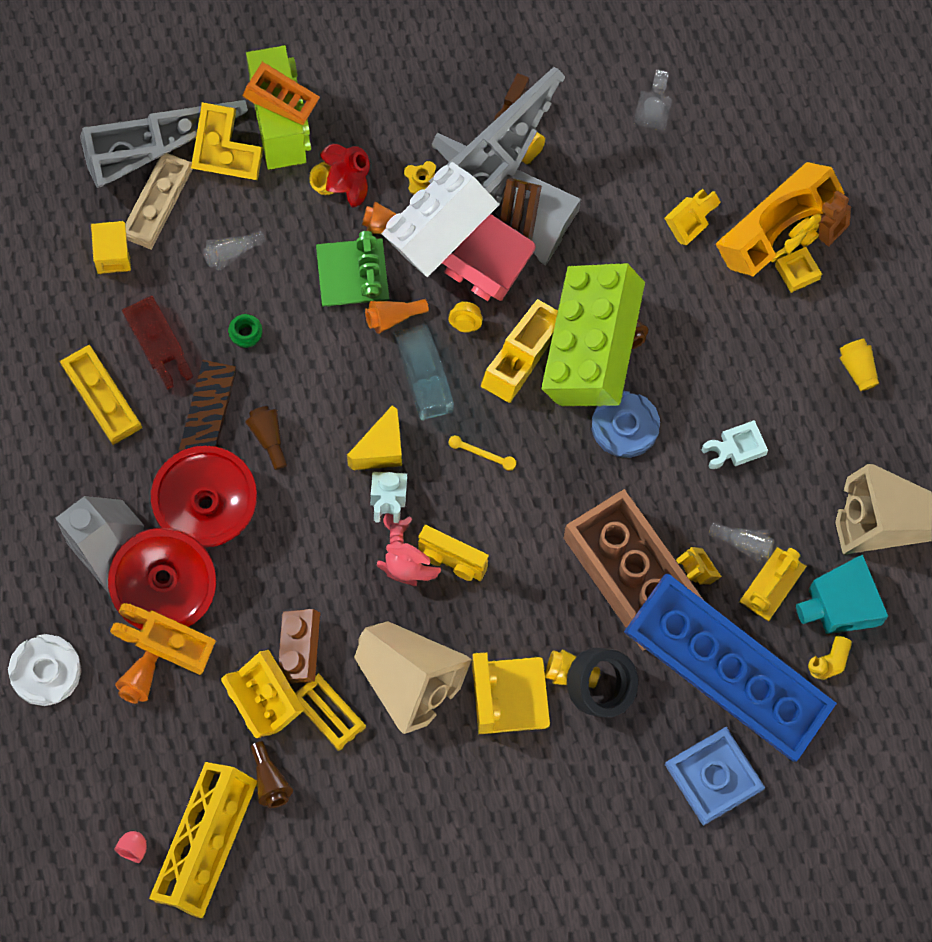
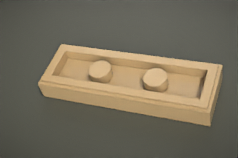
(157, 200)

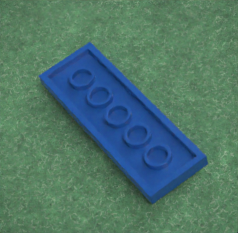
(730, 667)

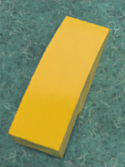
(521, 352)

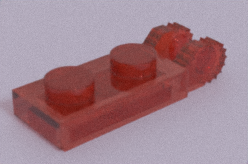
(156, 339)

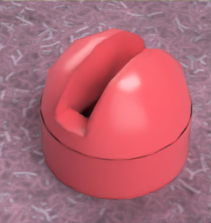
(132, 846)

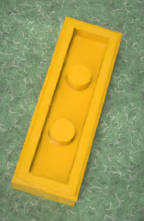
(101, 394)

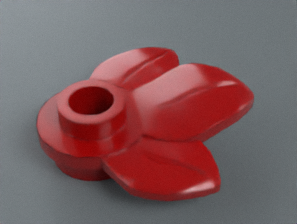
(347, 172)

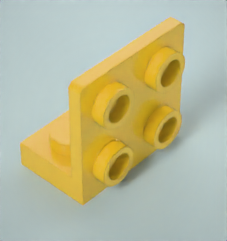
(509, 694)

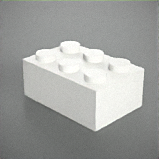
(439, 218)

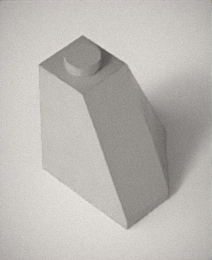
(97, 530)

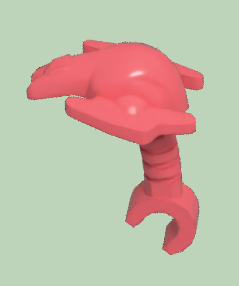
(404, 560)

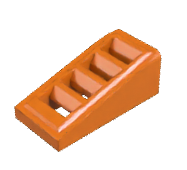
(276, 79)

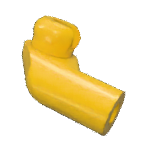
(831, 664)

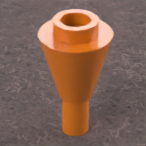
(377, 218)
(386, 314)
(136, 682)

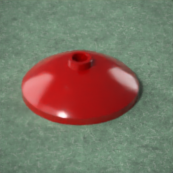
(202, 475)
(182, 596)

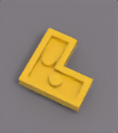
(214, 147)

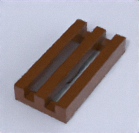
(508, 202)

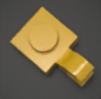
(689, 216)

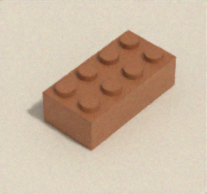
(622, 554)

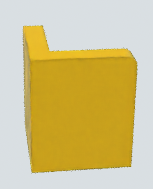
(110, 247)

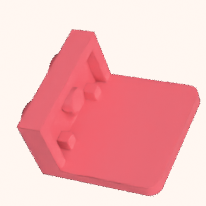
(490, 258)

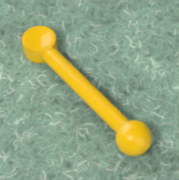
(508, 463)

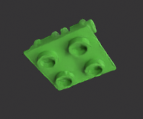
(352, 271)

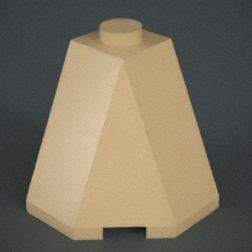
(883, 512)
(409, 672)

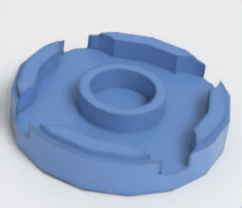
(626, 435)

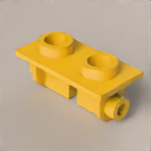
(773, 583)

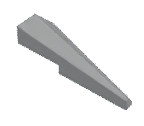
(503, 144)
(125, 146)
(554, 210)

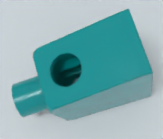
(844, 599)

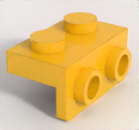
(263, 695)

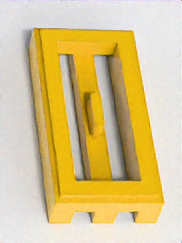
(348, 735)

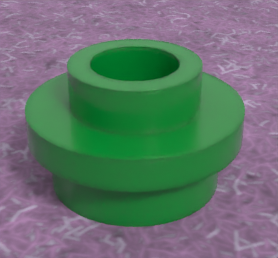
(243, 321)

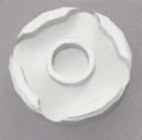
(51, 681)

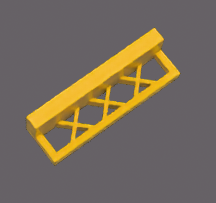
(208, 839)

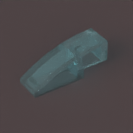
(424, 372)

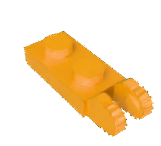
(165, 638)

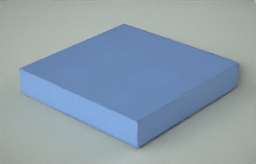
(714, 776)

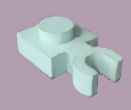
(739, 444)
(388, 494)

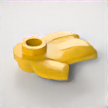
(803, 233)

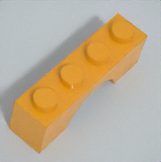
(750, 243)

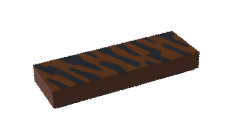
(208, 405)

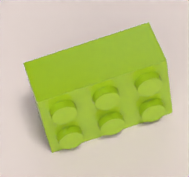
(281, 138)

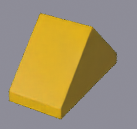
(379, 446)

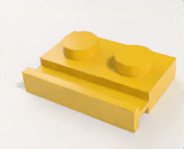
(441, 548)

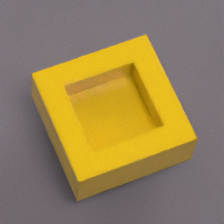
(798, 269)

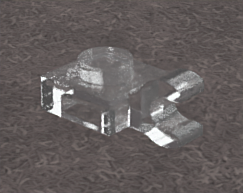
(654, 107)

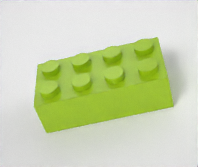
(593, 335)

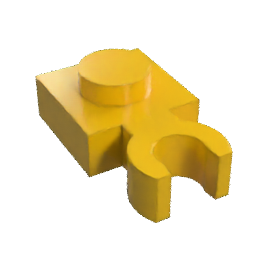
(698, 566)

